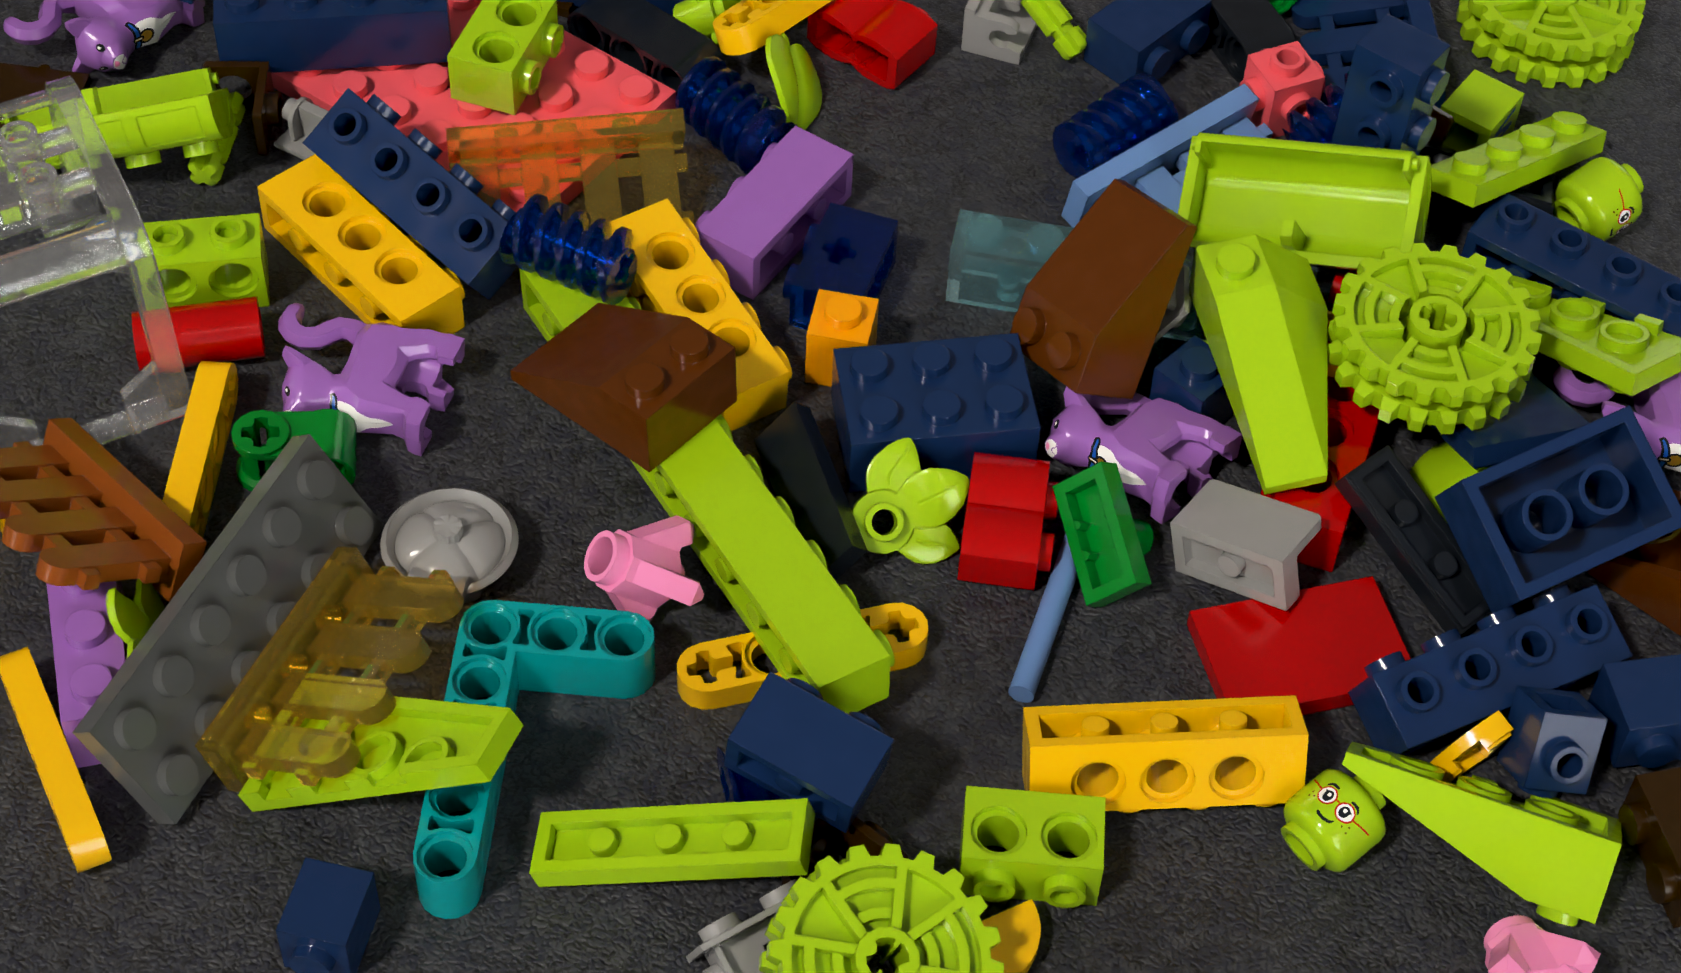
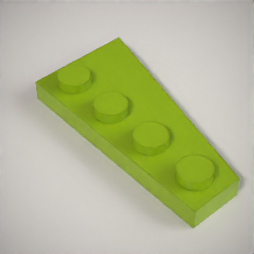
(1607, 348)
(411, 750)

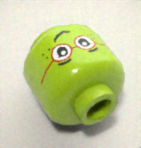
(1600, 197)
(1333, 821)

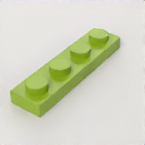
(1517, 158)
(673, 843)

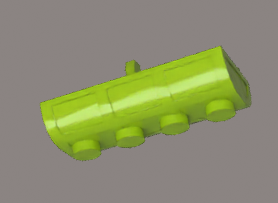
(154, 116)
(1306, 196)

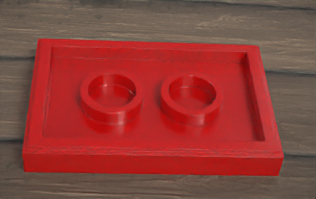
(1305, 652)

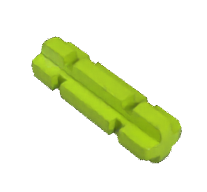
(1055, 22)
(210, 167)

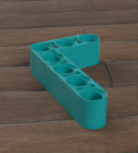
(518, 661)

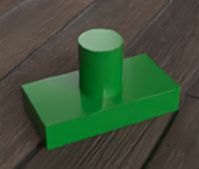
(1103, 535)

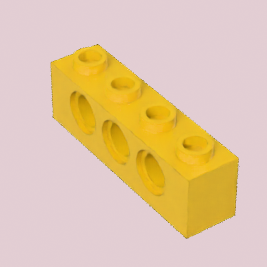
(359, 250)
(682, 280)
(1168, 752)

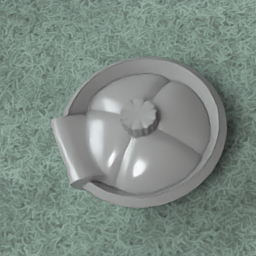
(452, 532)

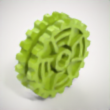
(1552, 37)
(1433, 338)
(884, 909)

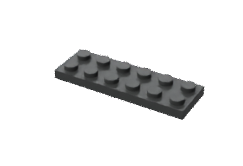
(219, 626)

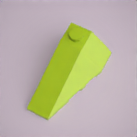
(1271, 353)
(1536, 848)

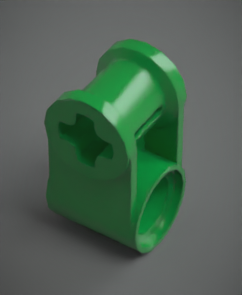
(330, 428)

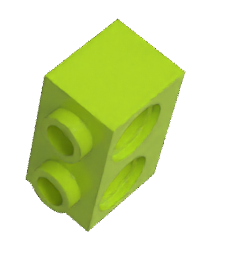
(504, 52)
(211, 258)
(1032, 830)

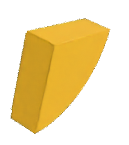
(1473, 746)
(1019, 935)

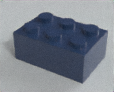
(940, 394)
(1560, 509)

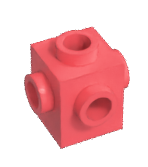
(1283, 82)

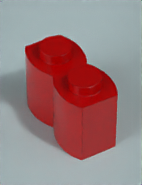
(876, 36)
(1005, 521)

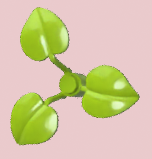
(788, 64)

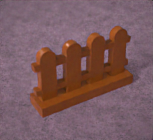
(90, 515)

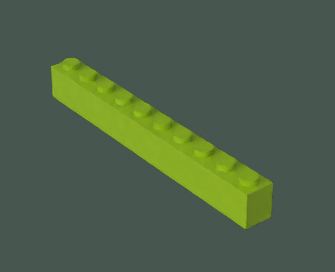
(751, 545)

